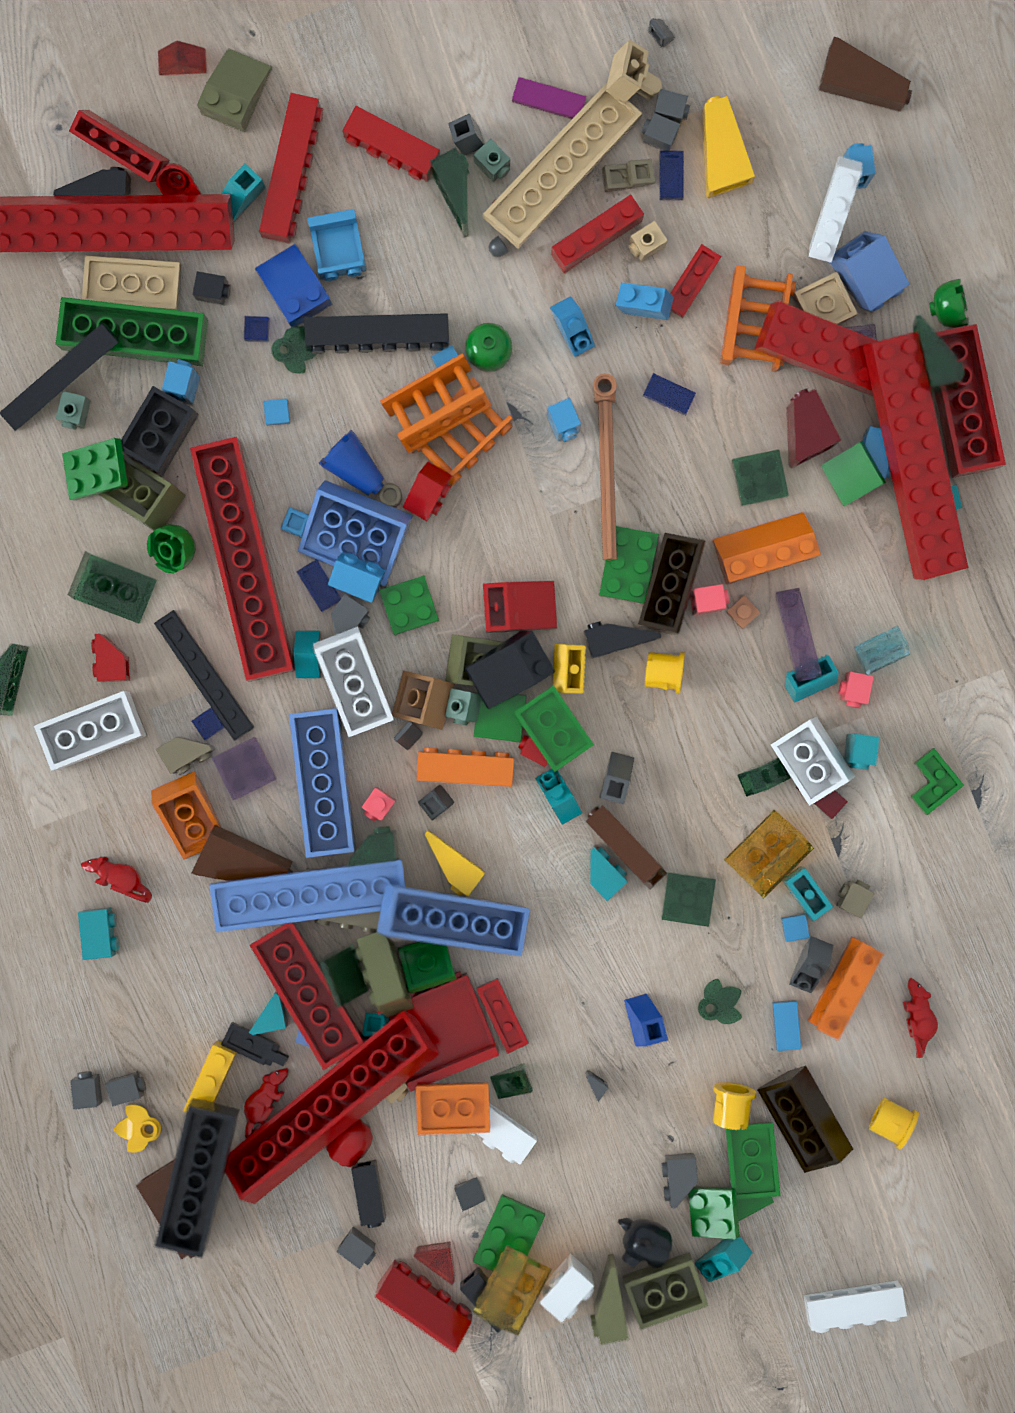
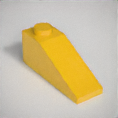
(457, 868)

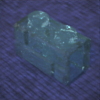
(882, 650)

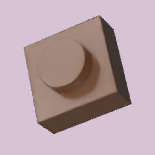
(743, 612)

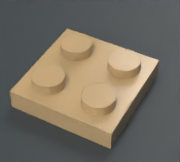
(827, 299)

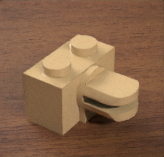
(631, 75)

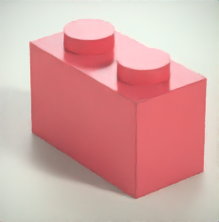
(708, 599)

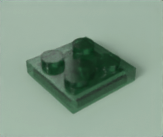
(760, 477)
(688, 899)

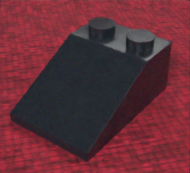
(509, 668)

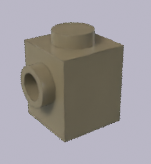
(855, 897)

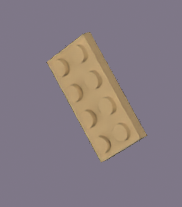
(132, 281)

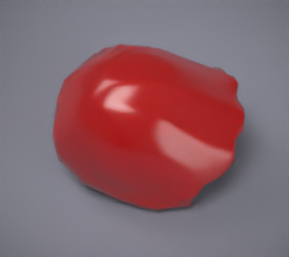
(351, 1144)

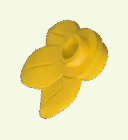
(135, 1130)

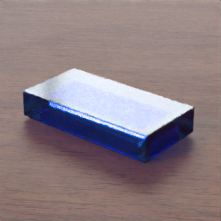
(671, 175)
(669, 394)
(317, 585)

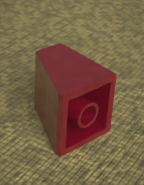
(808, 428)

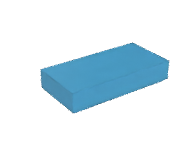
(786, 1025)

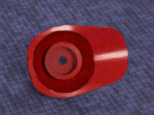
(170, 184)

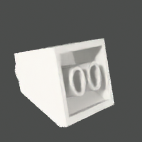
(812, 760)

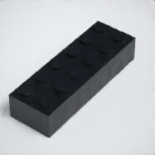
(197, 1177)

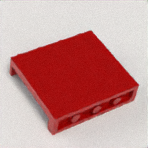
(455, 1026)

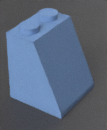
(870, 270)

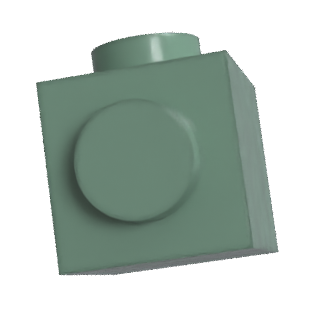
(492, 160)
(72, 410)
(463, 706)

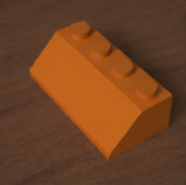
(766, 548)

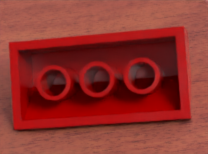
(424, 1305)

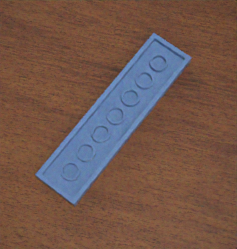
(302, 895)

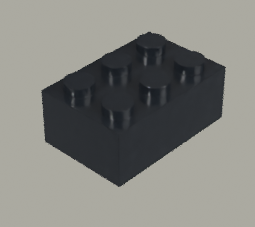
(158, 430)

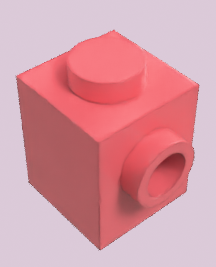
(856, 689)
(378, 805)

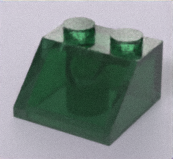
(377, 848)

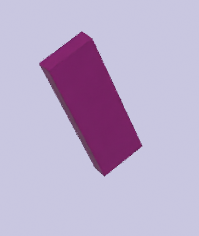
(548, 98)

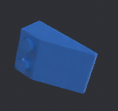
(293, 286)

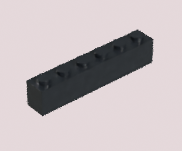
(376, 332)

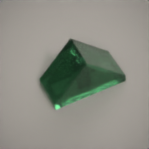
(512, 1082)

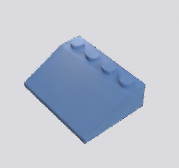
(353, 525)

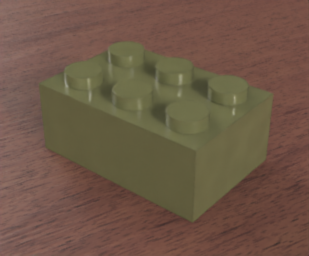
(384, 974)
(665, 1291)

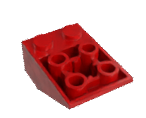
(519, 606)

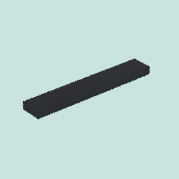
(59, 376)
(204, 675)

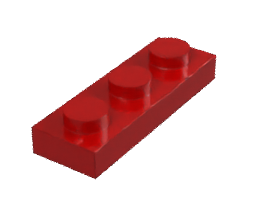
(693, 279)
(502, 1015)

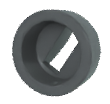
(497, 247)

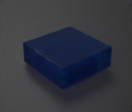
(256, 329)
(208, 724)

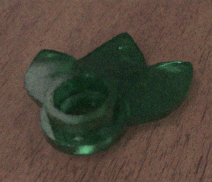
(296, 350)
(723, 1000)

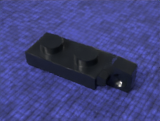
(253, 1046)

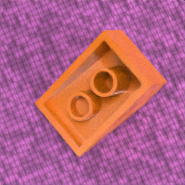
(185, 813)

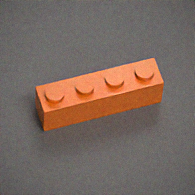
(465, 769)

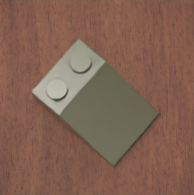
(234, 89)
(146, 497)
(462, 653)
(609, 1315)

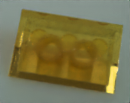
(769, 853)
(512, 1290)

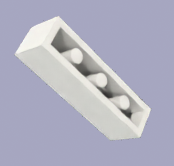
(835, 209)
(507, 1136)
(855, 1306)

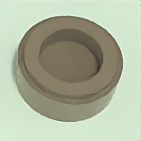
(390, 495)

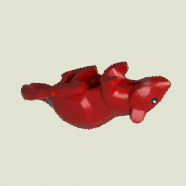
(121, 877)
(922, 1021)
(259, 1103)

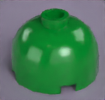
(950, 304)
(488, 347)
(171, 548)

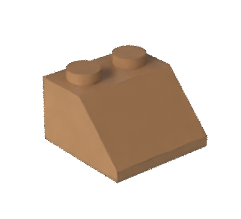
(422, 699)

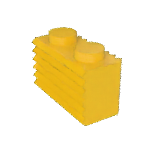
(569, 668)

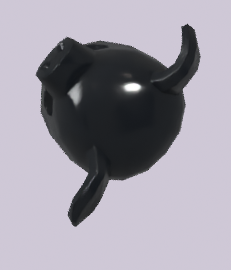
(645, 1242)

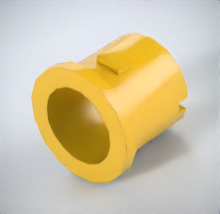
(665, 671)
(732, 1105)
(893, 1122)

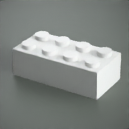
(353, 681)
(90, 730)

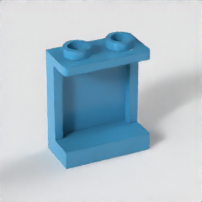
(337, 245)

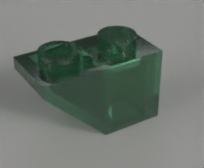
(763, 777)

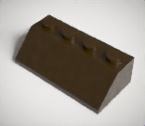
(671, 583)
(805, 1120)

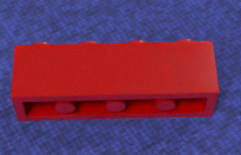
(390, 143)
(117, 144)
(597, 233)

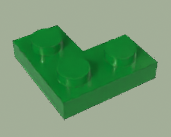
(941, 783)

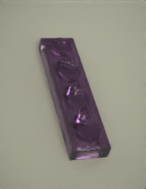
(798, 634)

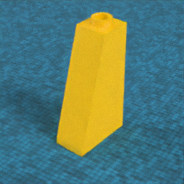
(724, 151)

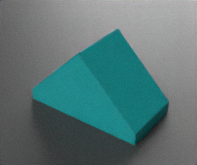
(304, 655)
(272, 1017)

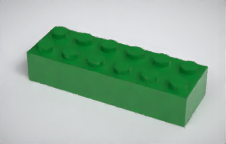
(142, 330)

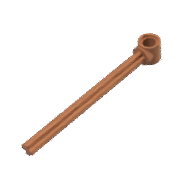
(606, 454)

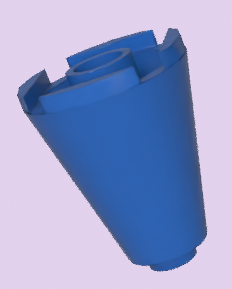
(353, 464)

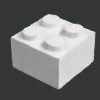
(566, 1288)

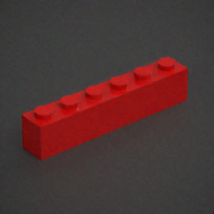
(290, 168)

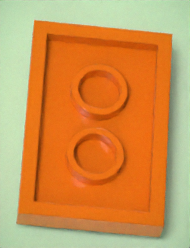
(453, 1108)

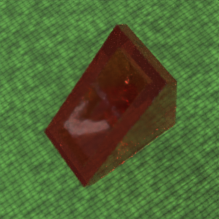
(182, 59)
(438, 1258)

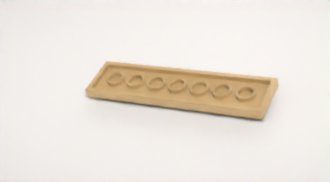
(561, 166)

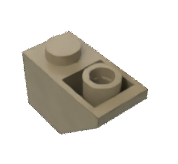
(181, 752)

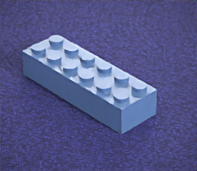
(322, 782)
(453, 920)

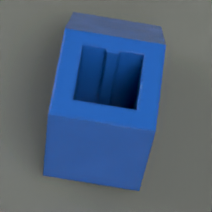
(645, 1021)

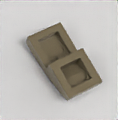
(627, 176)

